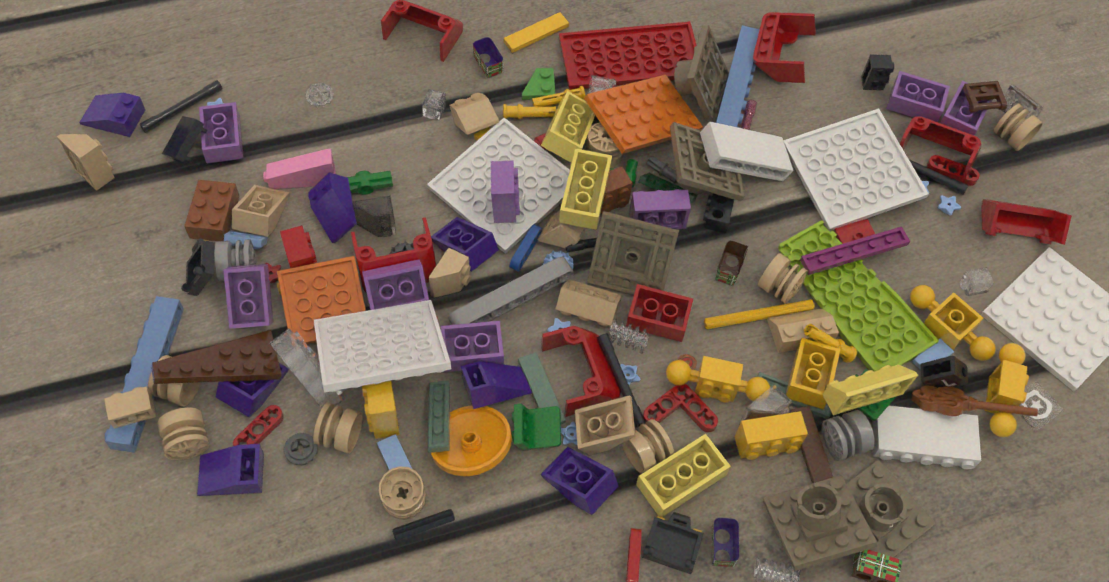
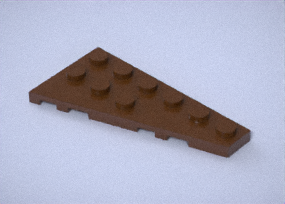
(234, 360)

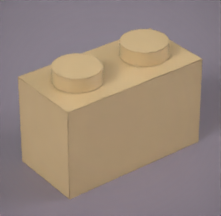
(130, 407)

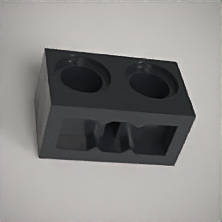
(877, 72)
(720, 211)

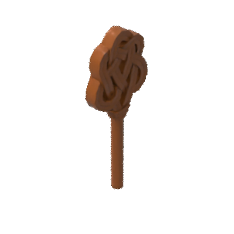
(953, 402)

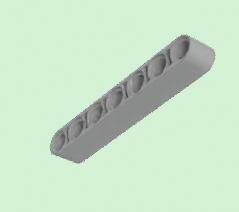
(514, 293)

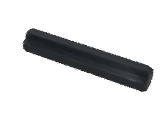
(423, 524)

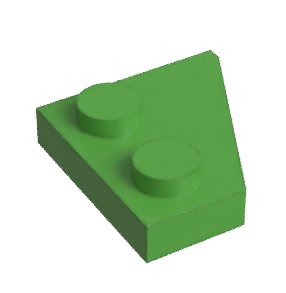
(540, 84)

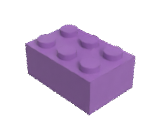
(917, 97)
(959, 116)
(223, 136)
(504, 191)
(661, 207)
(395, 285)
(248, 296)
(473, 343)

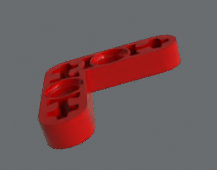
(679, 401)

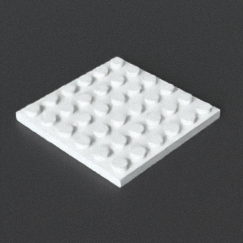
(854, 169)
(467, 182)
(1055, 318)
(380, 346)

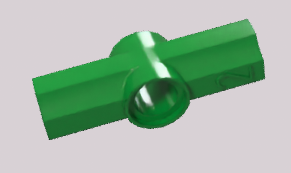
(367, 182)

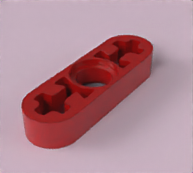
(942, 161)
(258, 438)
(634, 555)

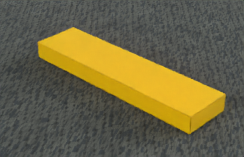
(536, 32)

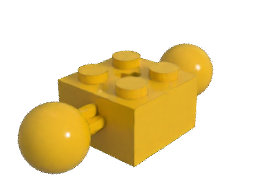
(953, 322)
(716, 379)
(1007, 387)

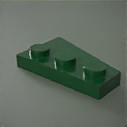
(661, 184)

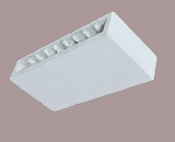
(746, 151)
(927, 437)

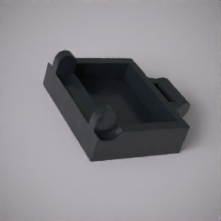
(183, 139)
(199, 267)
(673, 543)

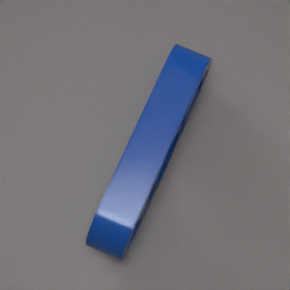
(525, 248)

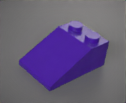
(114, 113)
(333, 205)
(466, 239)
(247, 395)
(581, 479)

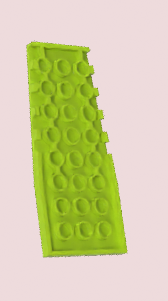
(862, 306)

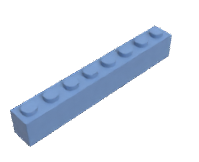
(739, 79)
(155, 343)

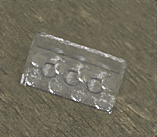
(305, 366)

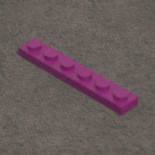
(854, 250)

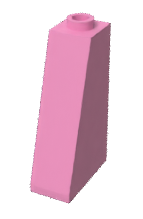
(300, 170)

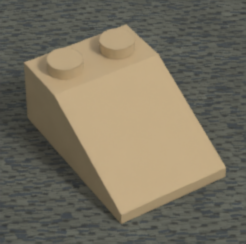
(259, 210)
(604, 425)

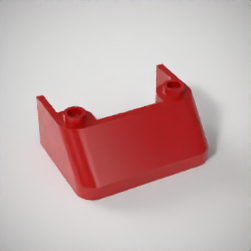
(450, 26)
(773, 33)
(944, 136)
(1025, 220)
(422, 251)
(602, 384)

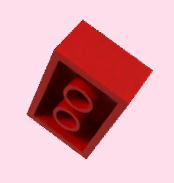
(660, 312)

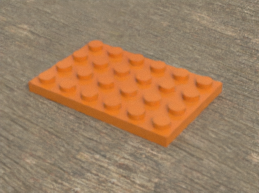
(641, 112)

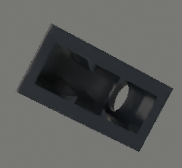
(944, 372)

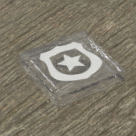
(1047, 407)

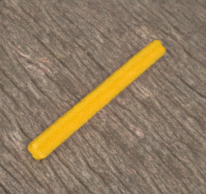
(758, 314)

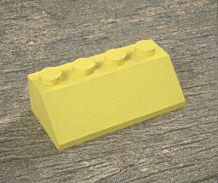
(868, 388)

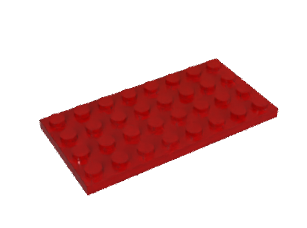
(626, 52)

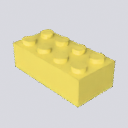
(568, 127)
(585, 189)
(683, 475)

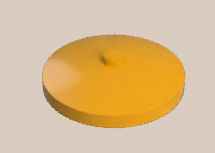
(477, 441)

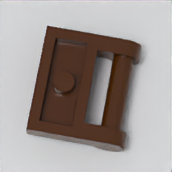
(984, 91)

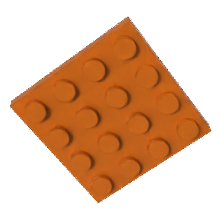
(318, 293)

